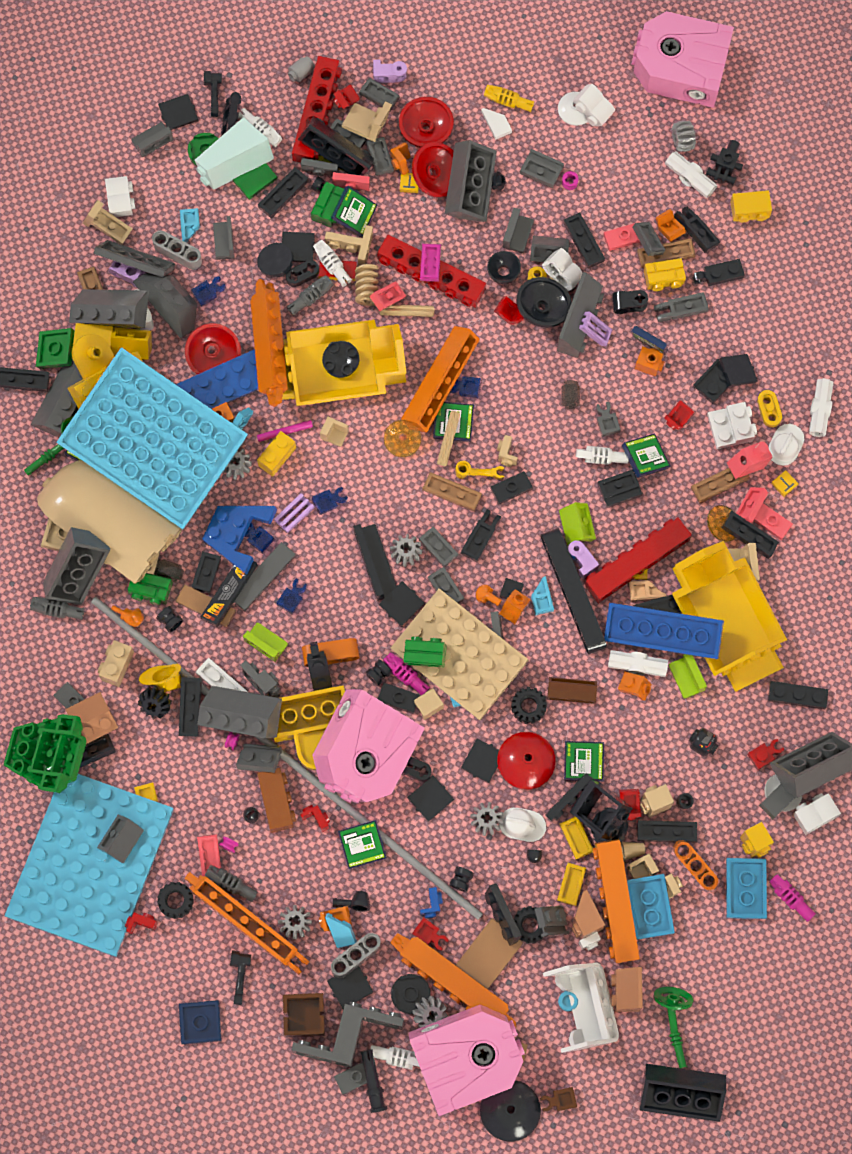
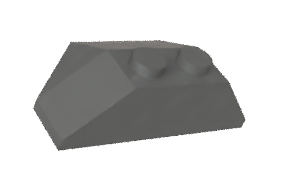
(170, 301)

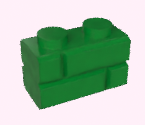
(326, 204)
(151, 588)
(425, 653)

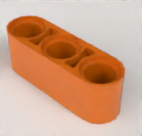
(336, 651)
(700, 873)

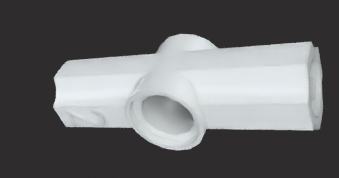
(691, 174)
(821, 407)
(638, 663)

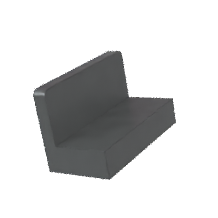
(152, 139)
(517, 231)
(223, 239)
(543, 247)
(120, 838)

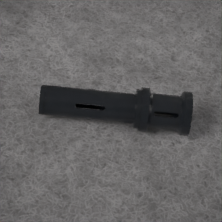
(374, 1090)

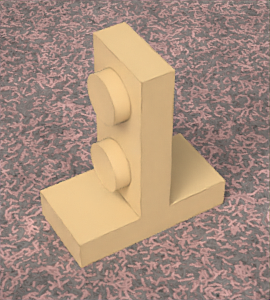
(107, 223)
(352, 244)

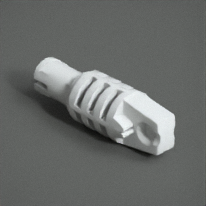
(261, 125)
(331, 262)
(601, 455)
(396, 1056)

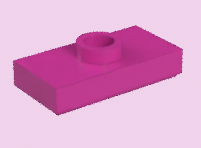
(430, 262)

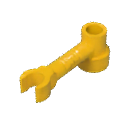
(466, 467)

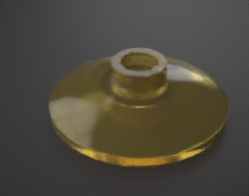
(399, 447)
(716, 518)

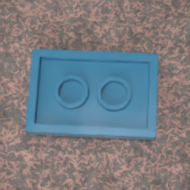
(746, 888)
(650, 906)

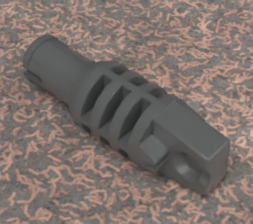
(310, 295)
(56, 608)
(230, 882)

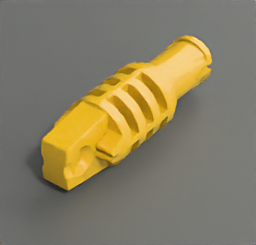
(507, 98)

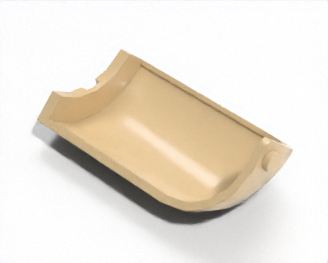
(92, 502)

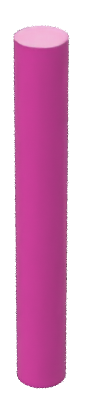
(287, 430)

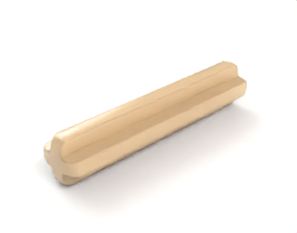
(409, 310)
(448, 438)

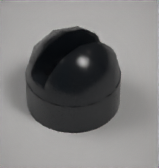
(318, 184)
(685, 797)
(253, 818)
(534, 856)

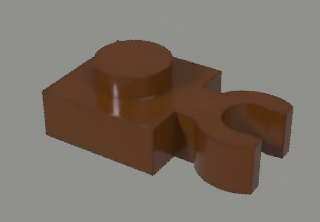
(563, 1100)

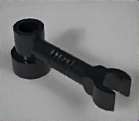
(213, 80)
(241, 961)

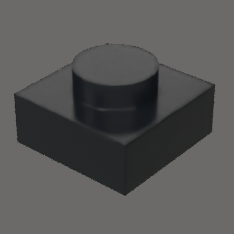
(509, 586)

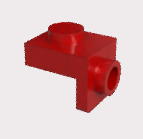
(346, 97)
(508, 311)
(679, 415)
(632, 798)
(321, 818)
(146, 921)

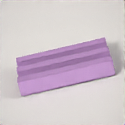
(593, 331)
(305, 502)

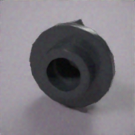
(498, 181)

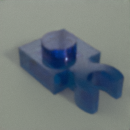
(206, 292)
(467, 387)
(327, 501)
(259, 538)
(291, 598)

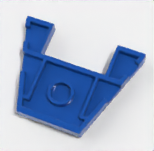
(229, 528)

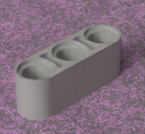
(180, 257)
(359, 946)

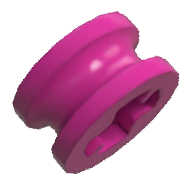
(572, 175)
(232, 740)
(228, 844)

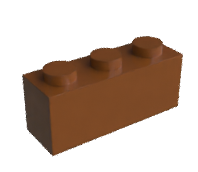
(276, 800)

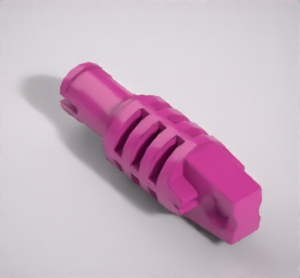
(405, 673)
(791, 897)

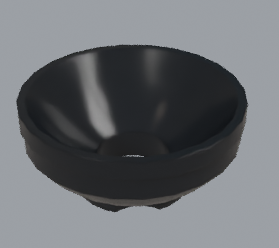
(507, 260)

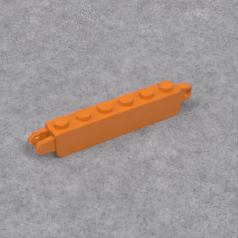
(268, 342)
(245, 921)
(446, 975)

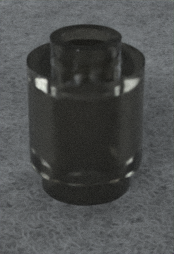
(570, 394)
(169, 570)

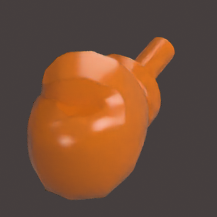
(131, 617)

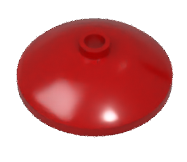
(422, 113)
(438, 159)
(207, 335)
(523, 773)

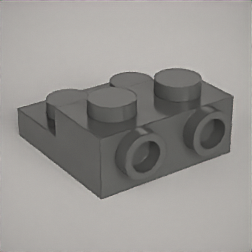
(263, 682)

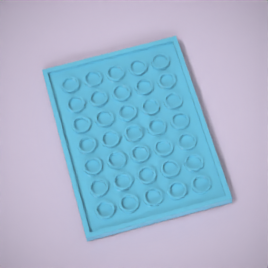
(152, 438)
(74, 885)

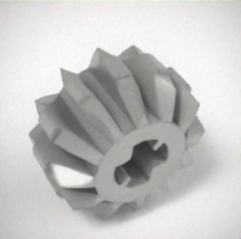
(683, 136)
(244, 463)
(413, 550)
(480, 822)
(297, 928)
(422, 1013)

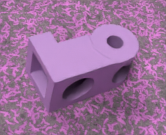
(389, 72)
(125, 272)
(583, 558)

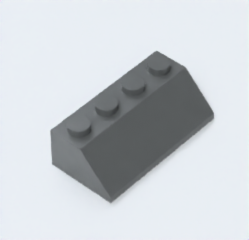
(470, 181)
(585, 300)
(110, 308)
(58, 402)
(75, 567)
(240, 712)
(813, 764)

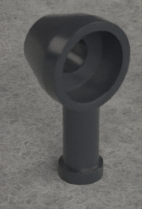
(359, 902)

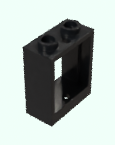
(588, 800)

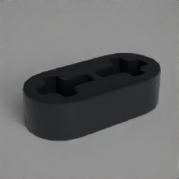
(305, 274)
(415, 774)

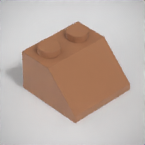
(94, 717)
(587, 918)
(627, 990)

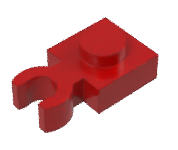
(763, 755)
(428, 933)

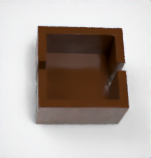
(303, 1015)

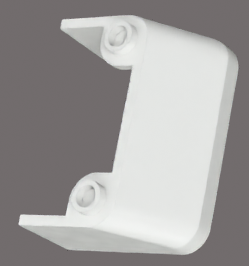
(594, 1012)

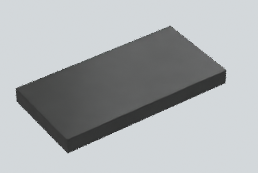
(134, 258)

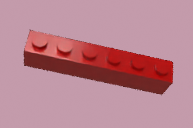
(642, 557)

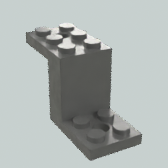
(348, 1034)

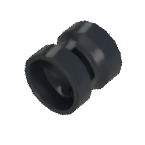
(169, 619)
(378, 672)
(461, 879)

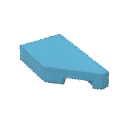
(189, 223)
(242, 418)
(542, 599)
(341, 931)

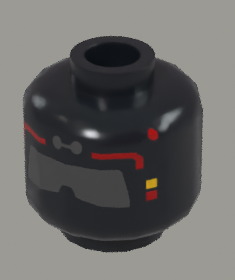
(703, 742)

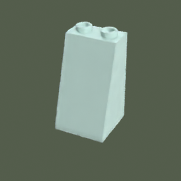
(233, 154)

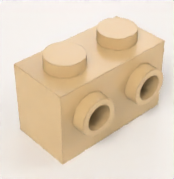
(116, 663)
(656, 800)

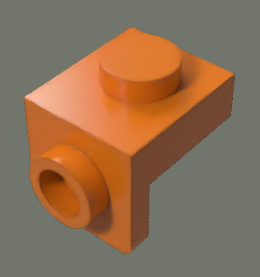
(399, 157)
(669, 225)
(514, 606)
(635, 685)
(339, 913)

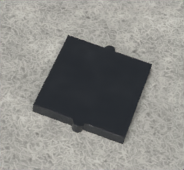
(178, 112)
(300, 244)
(738, 370)
(401, 603)
(481, 761)
(430, 798)
(350, 988)

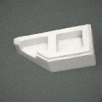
(497, 123)

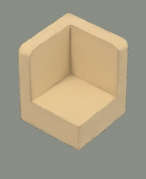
(334, 431)
(429, 704)
(643, 867)

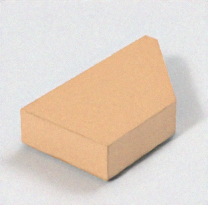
(644, 591)

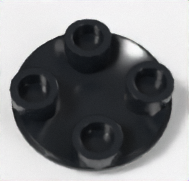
(340, 359)

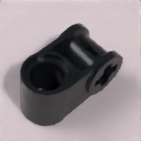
(627, 301)

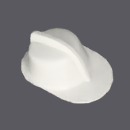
(786, 444)
(523, 824)

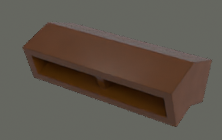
(572, 690)

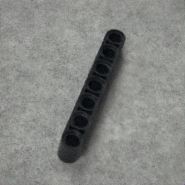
(573, 591)

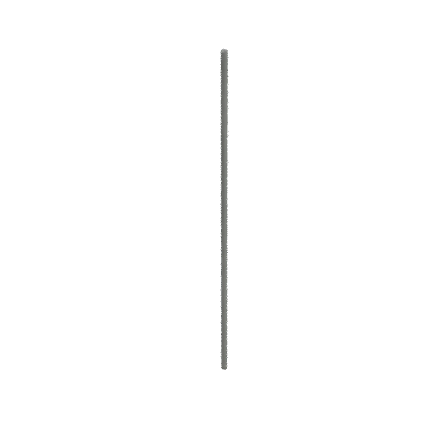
(301, 770)

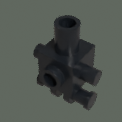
(726, 163)

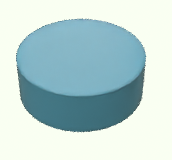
(564, 1001)

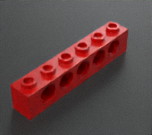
(324, 68)
(393, 246)

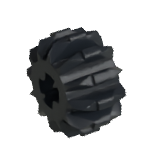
(154, 702)

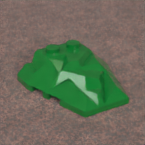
(47, 752)

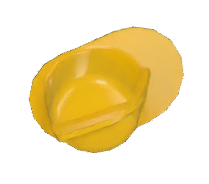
(162, 676)

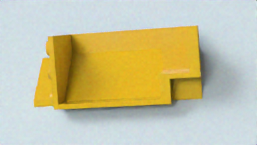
(379, 363)
(729, 592)

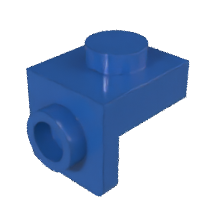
(435, 900)

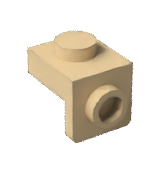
(503, 448)
(673, 885)

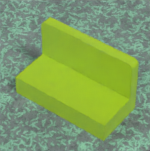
(577, 523)
(265, 641)
(687, 676)

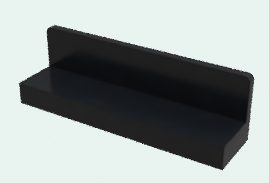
(375, 560)

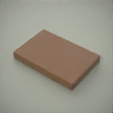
(488, 955)

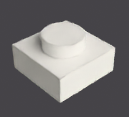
(590, 942)

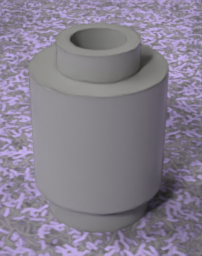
(301, 69)

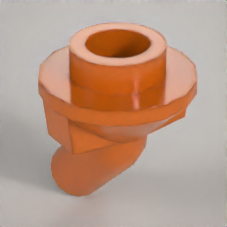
(484, 594)

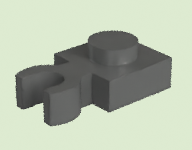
(607, 422)

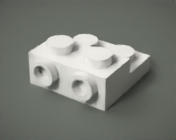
(732, 425)

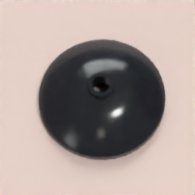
(543, 294)
(516, 1125)

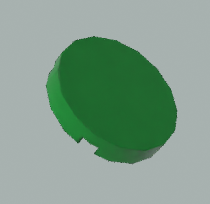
(199, 144)

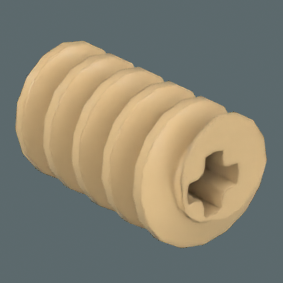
(365, 284)

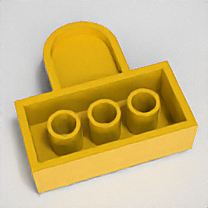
(91, 358)
(306, 719)

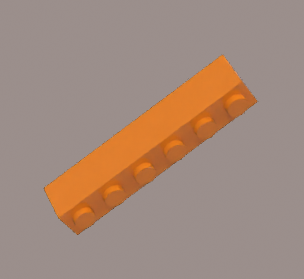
(441, 378)
(616, 900)

